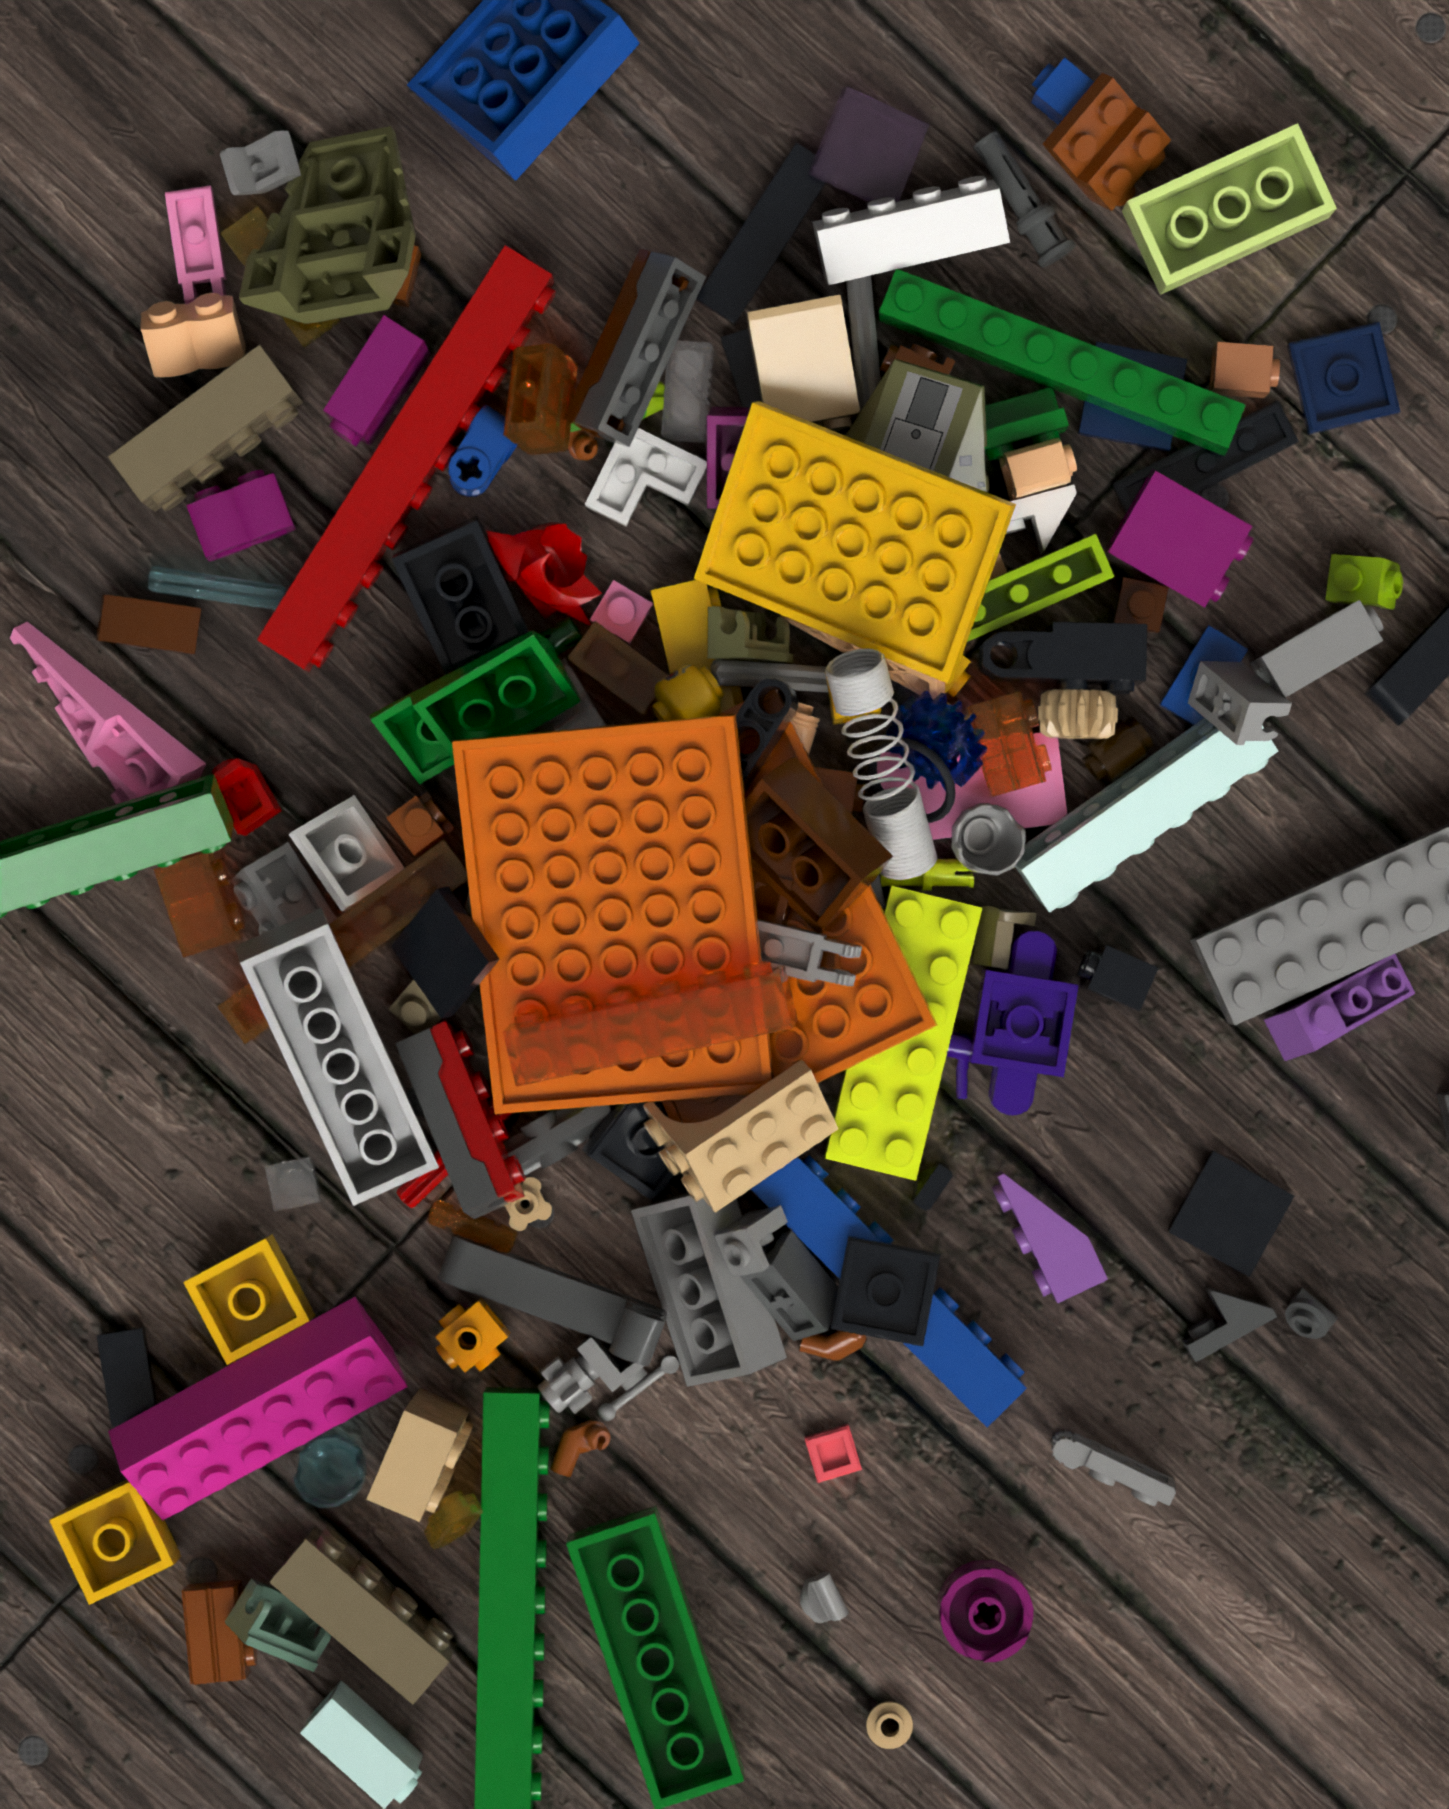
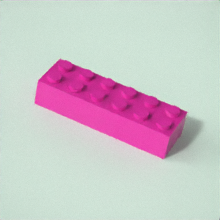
(257, 1409)

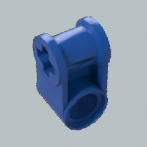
(484, 447)

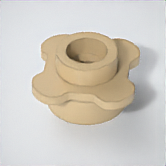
(538, 1206)

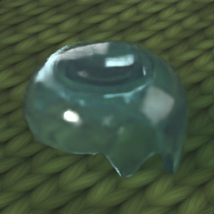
(330, 1471)

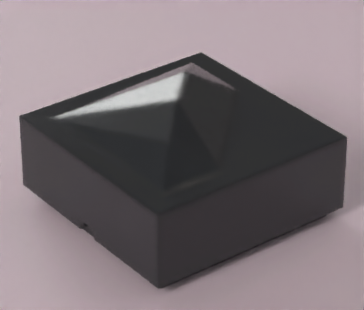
(930, 1185)

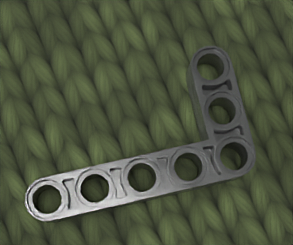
(556, 1296)

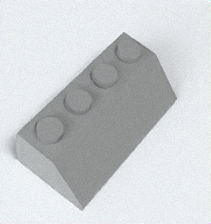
(711, 1315)

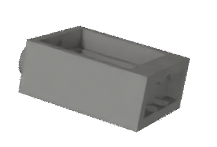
(1320, 649)

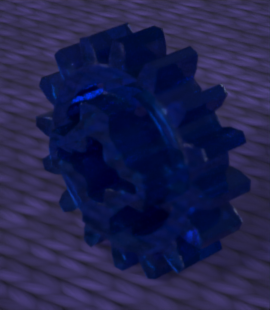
(943, 731)

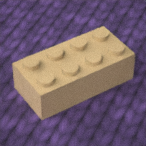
(421, 1456)

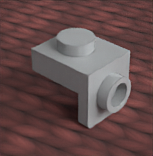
(260, 164)
(598, 1362)

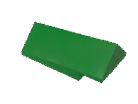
(489, 697)

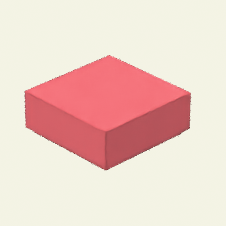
(833, 1453)

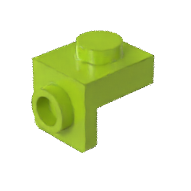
(1364, 578)

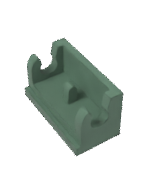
(276, 1626)

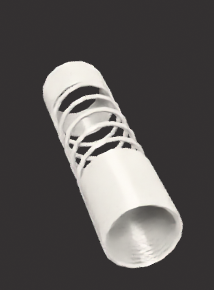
(895, 815)

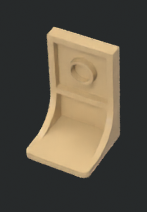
(746, 1141)

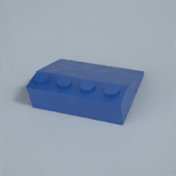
(522, 73)

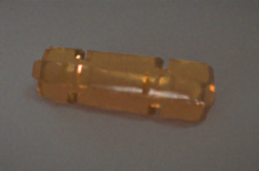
(479, 1229)

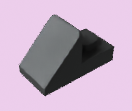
(1238, 1319)

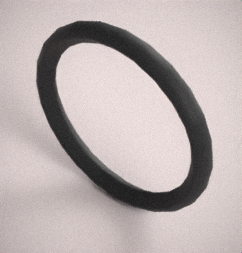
(935, 759)

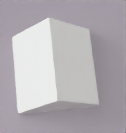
(347, 852)

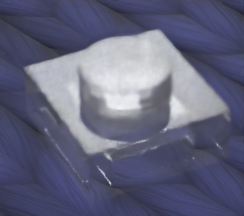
(293, 1183)

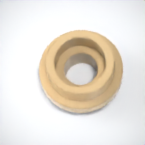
(882, 1712)

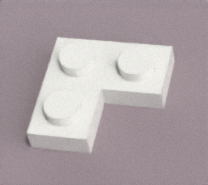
(644, 464)

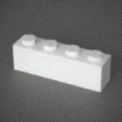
(911, 231)

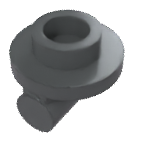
(1308, 1315)

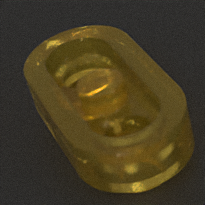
(453, 1520)

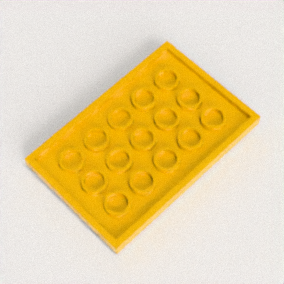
(854, 541)

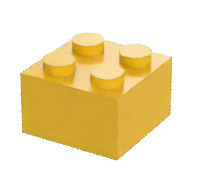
(249, 1299)
(114, 1541)

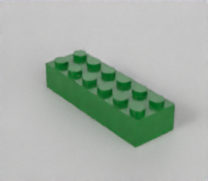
(655, 1657)

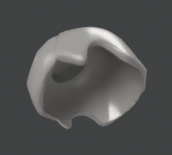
(988, 839)

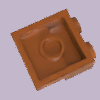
(1107, 143)

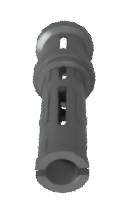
(1034, 218)

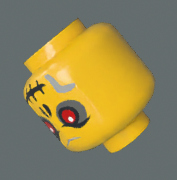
(687, 694)

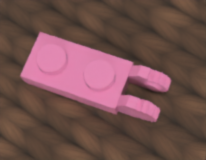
(196, 240)

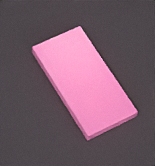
(1030, 806)

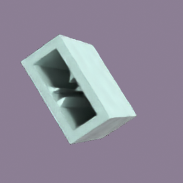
(364, 1746)

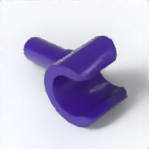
(960, 1049)

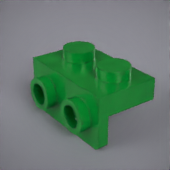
(1023, 420)

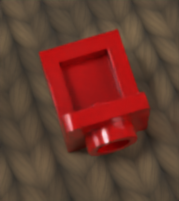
(245, 794)

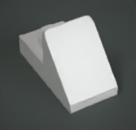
(1045, 512)

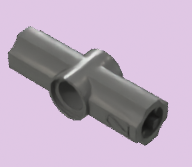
(554, 1135)

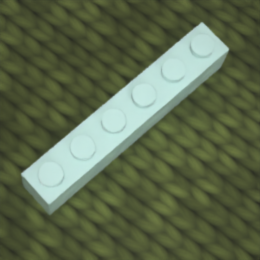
(1135, 811)

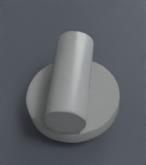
(822, 1599)

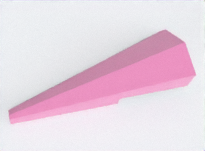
(108, 728)

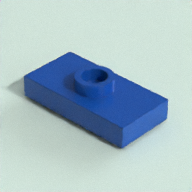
(1210, 647)

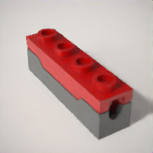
(461, 1119)

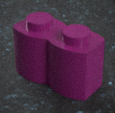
(240, 516)

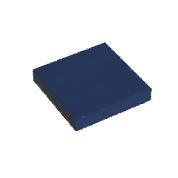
(1343, 378)
(1110, 426)

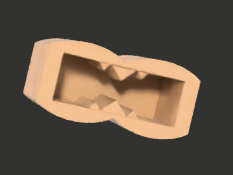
(192, 335)
(1037, 468)

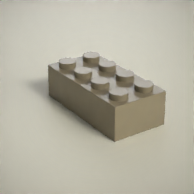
(206, 431)
(365, 1613)

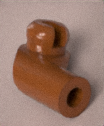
(834, 1346)
(576, 1441)

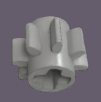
(565, 1385)

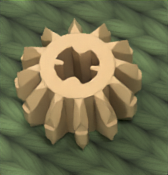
(1077, 714)

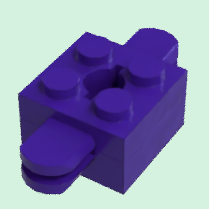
(1023, 1023)

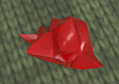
(547, 568)

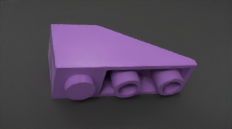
(1339, 1008)
(1060, 1249)

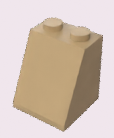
(805, 361)

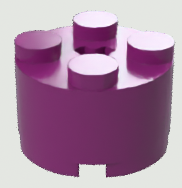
(974, 1635)

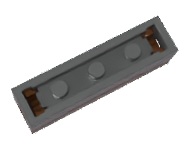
(634, 347)

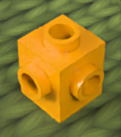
(483, 1324)

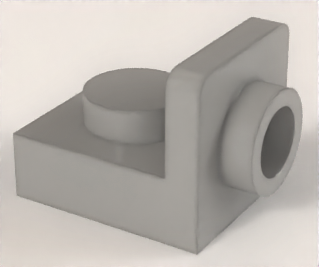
(744, 1238)

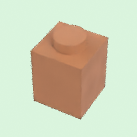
(1243, 370)

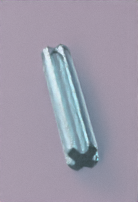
(215, 588)

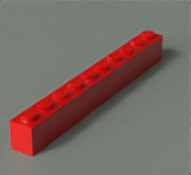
(407, 460)

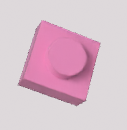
(622, 611)

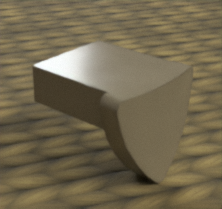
(996, 934)

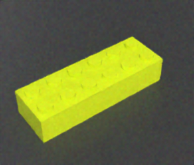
(891, 1097)

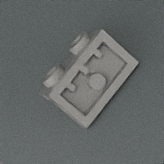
(278, 890)

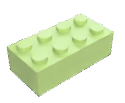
(1229, 209)

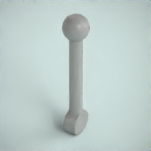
(669, 1365)

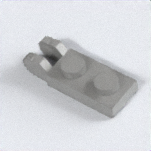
(803, 951)
(1111, 1466)

